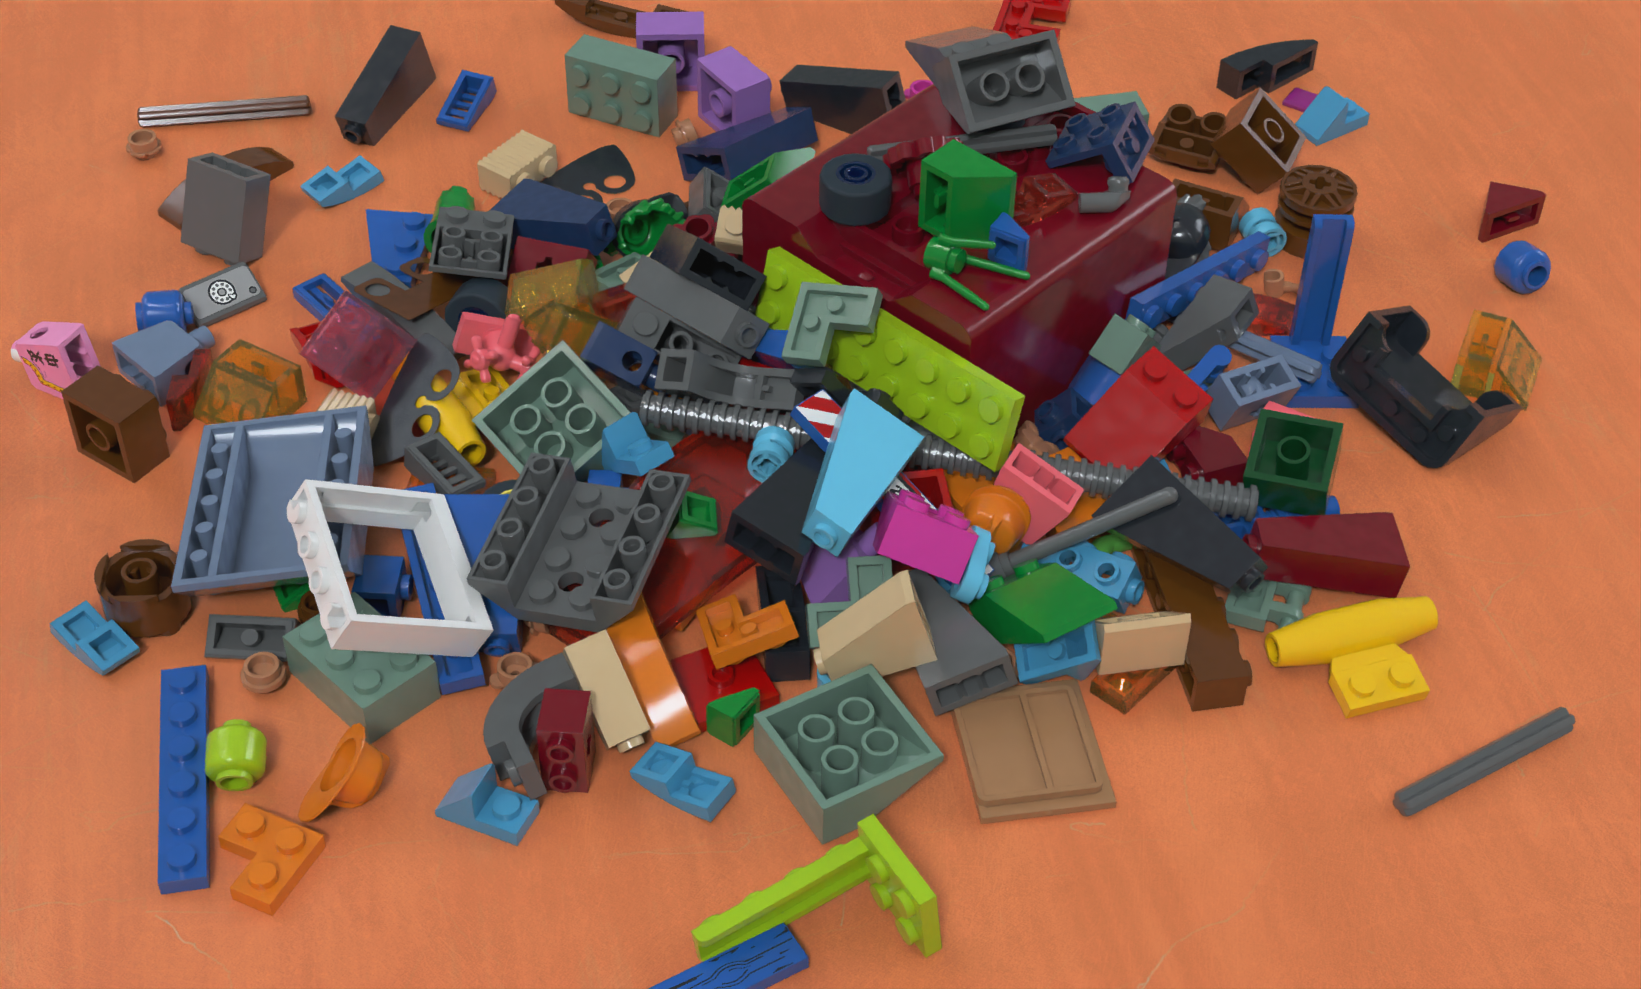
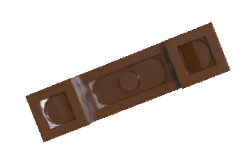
(607, 16)
(260, 158)

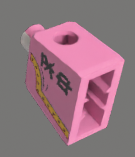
(55, 355)

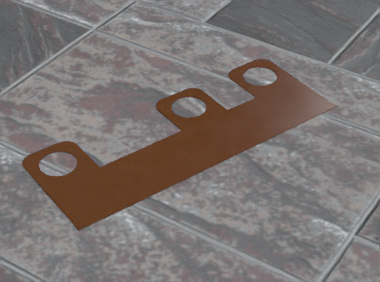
(410, 303)

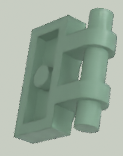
(1258, 607)

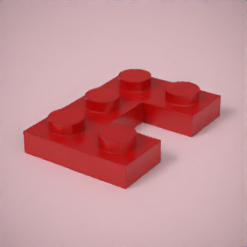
(1017, 16)

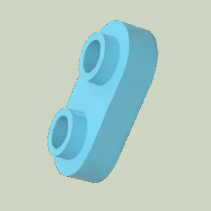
(974, 579)

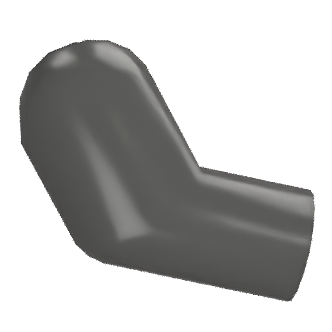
(1108, 200)

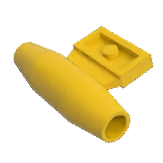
(459, 409)
(1362, 650)

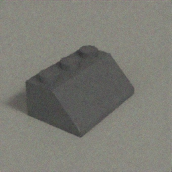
(1004, 82)

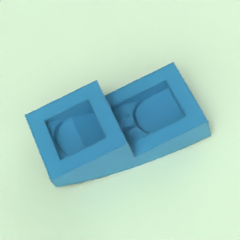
(351, 181)
(93, 639)
(677, 780)

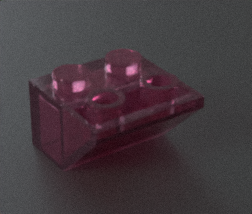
(357, 346)

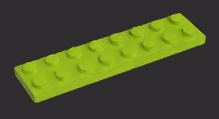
(917, 372)

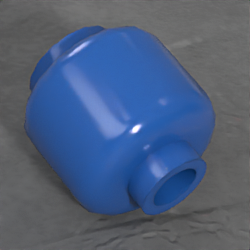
(1522, 267)
(163, 306)

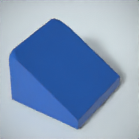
(1010, 241)

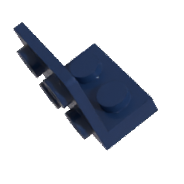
(1115, 132)

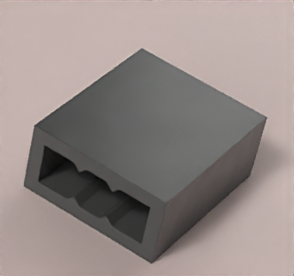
(225, 208)

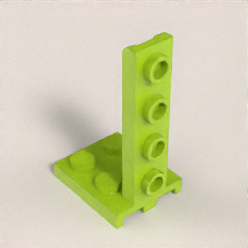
(868, 857)

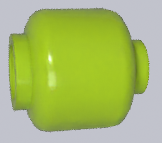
(235, 755)

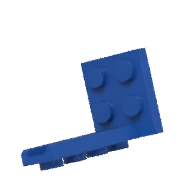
(1317, 308)

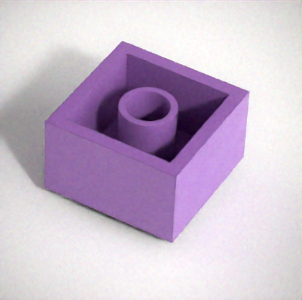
(675, 36)
(731, 89)

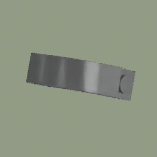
(709, 378)
(513, 722)

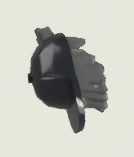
(1189, 235)

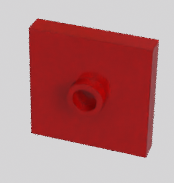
(705, 684)

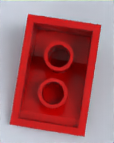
(1141, 414)

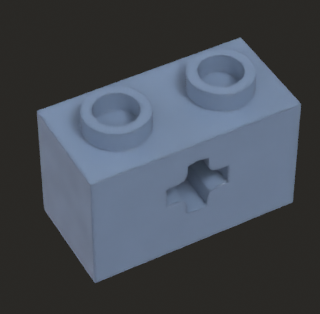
(1247, 390)

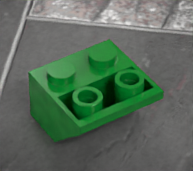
(764, 174)
(963, 192)

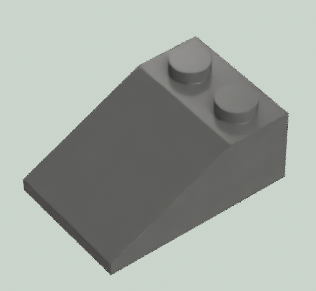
(934, 48)

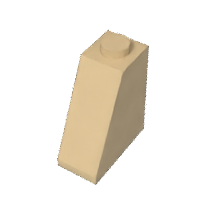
(878, 630)
(614, 703)

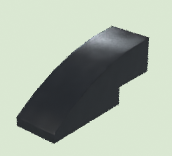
(1266, 67)
(792, 659)

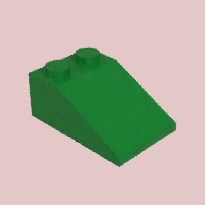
(1038, 604)

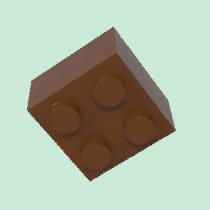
(1258, 141)
(116, 423)

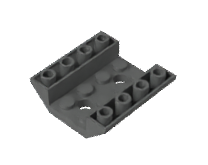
(550, 541)

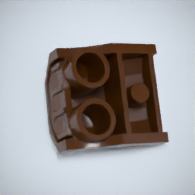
(1187, 137)

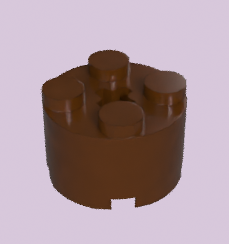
(138, 589)

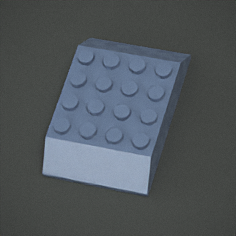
(240, 494)

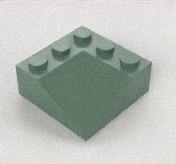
(553, 411)
(843, 751)

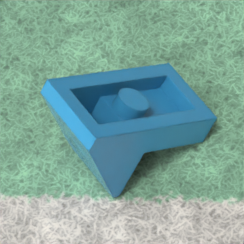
(1331, 117)
(630, 450)
(1070, 655)
(487, 808)

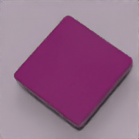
(1299, 99)

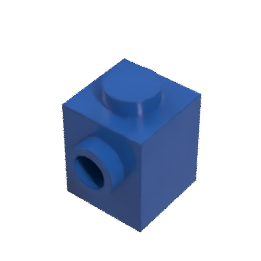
(384, 584)

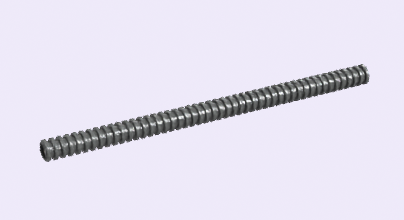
(931, 452)

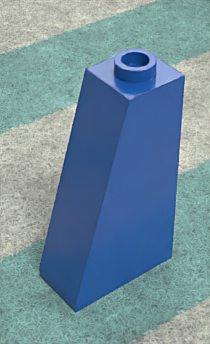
(474, 520)

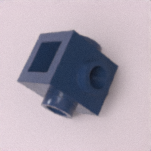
(1059, 415)

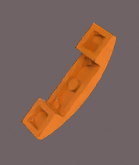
(653, 677)

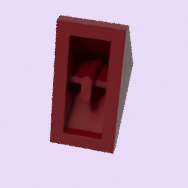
(1509, 210)

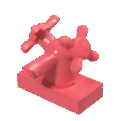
(494, 343)

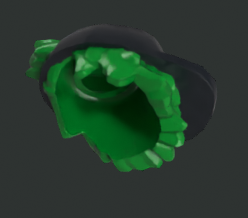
(643, 222)

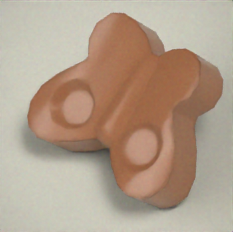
(1029, 438)

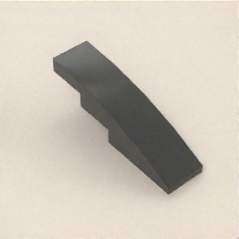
(427, 322)

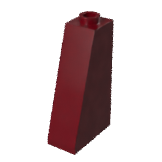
(1333, 551)

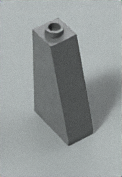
(696, 306)
(968, 656)

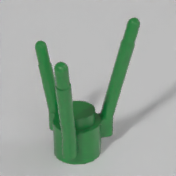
(946, 257)

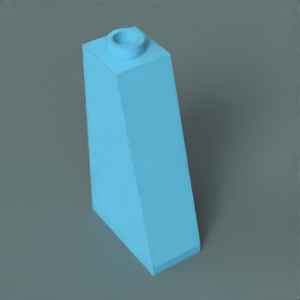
(858, 468)

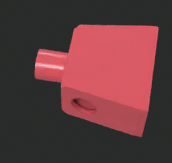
(1043, 488)

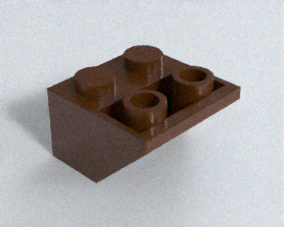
(1221, 211)

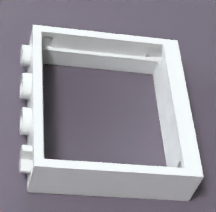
(429, 516)

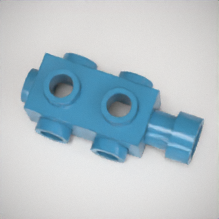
(1089, 565)

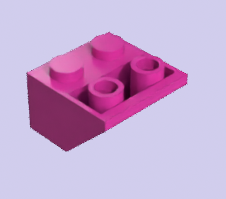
(923, 536)

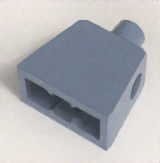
(158, 353)

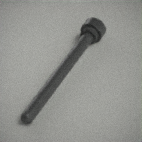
(1004, 562)

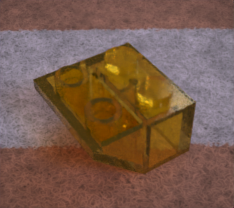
(565, 282)
(562, 322)
(1496, 358)
(250, 385)

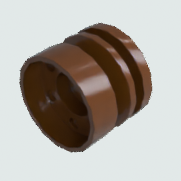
(1308, 192)

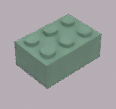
(621, 85)
(362, 685)

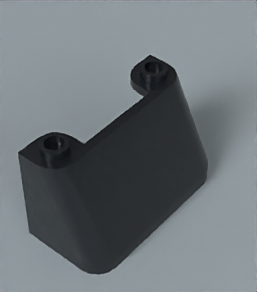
(1408, 396)

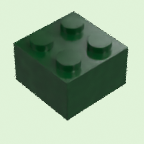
(1293, 462)

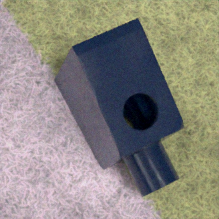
(614, 353)

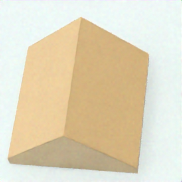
(1142, 641)

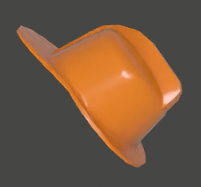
(1001, 513)
(348, 777)

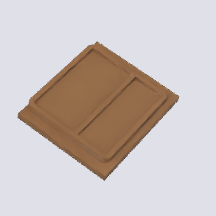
(1032, 753)

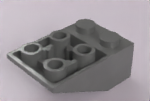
(472, 243)

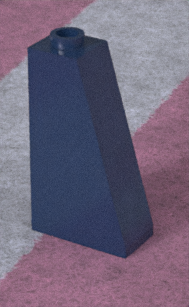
(748, 143)
(557, 216)

